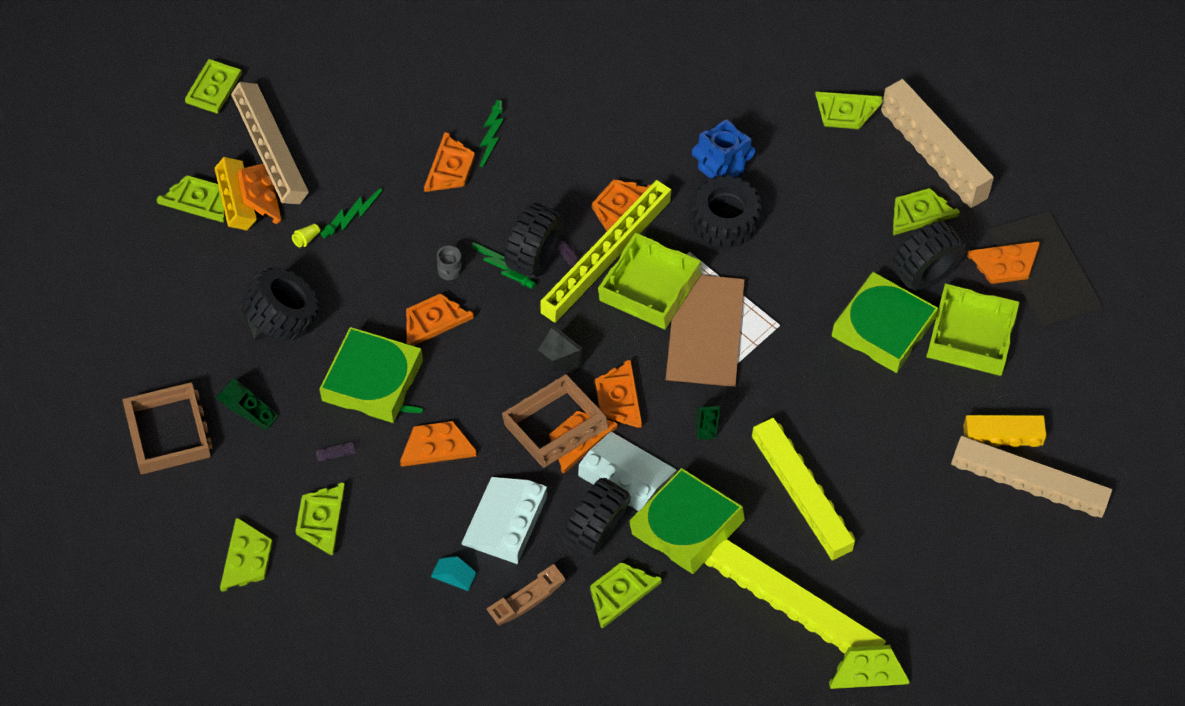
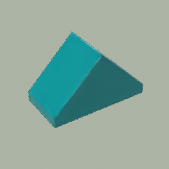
(454, 572)

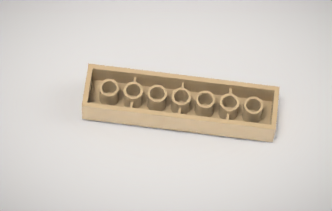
(937, 143)

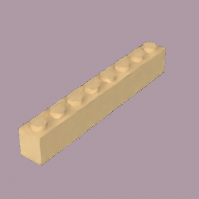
(269, 143)
(1031, 477)

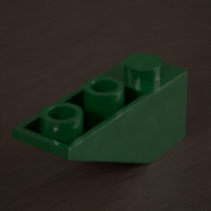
(246, 404)
(706, 422)

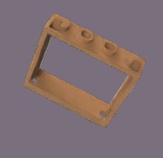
(160, 398)
(569, 440)

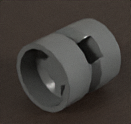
(449, 262)

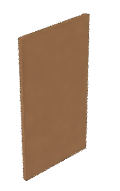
(707, 333)

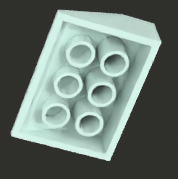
(627, 467)
(506, 517)

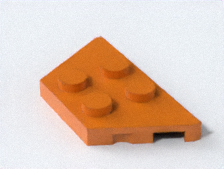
(450, 165)
(259, 191)
(616, 201)
(1005, 262)
(433, 318)
(618, 395)
(436, 444)
(578, 453)

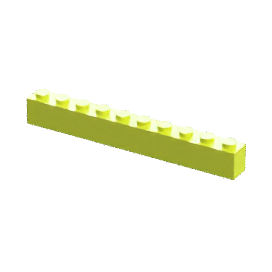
(605, 251)
(790, 598)

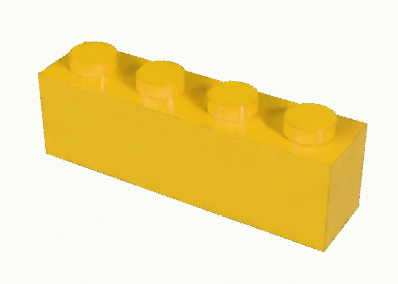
(236, 212)
(1005, 430)

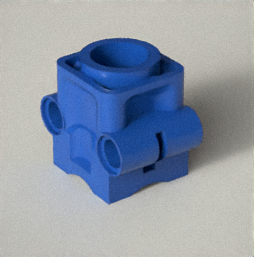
(723, 151)

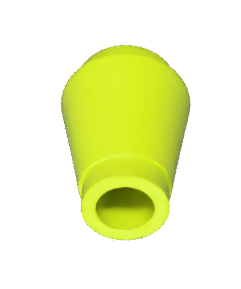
(305, 235)

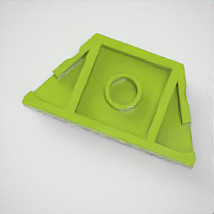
(846, 109)
(195, 197)
(920, 209)
(320, 517)
(246, 556)
(619, 591)
(869, 667)

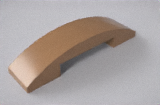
(527, 597)

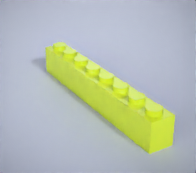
(803, 489)

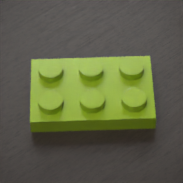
(213, 86)

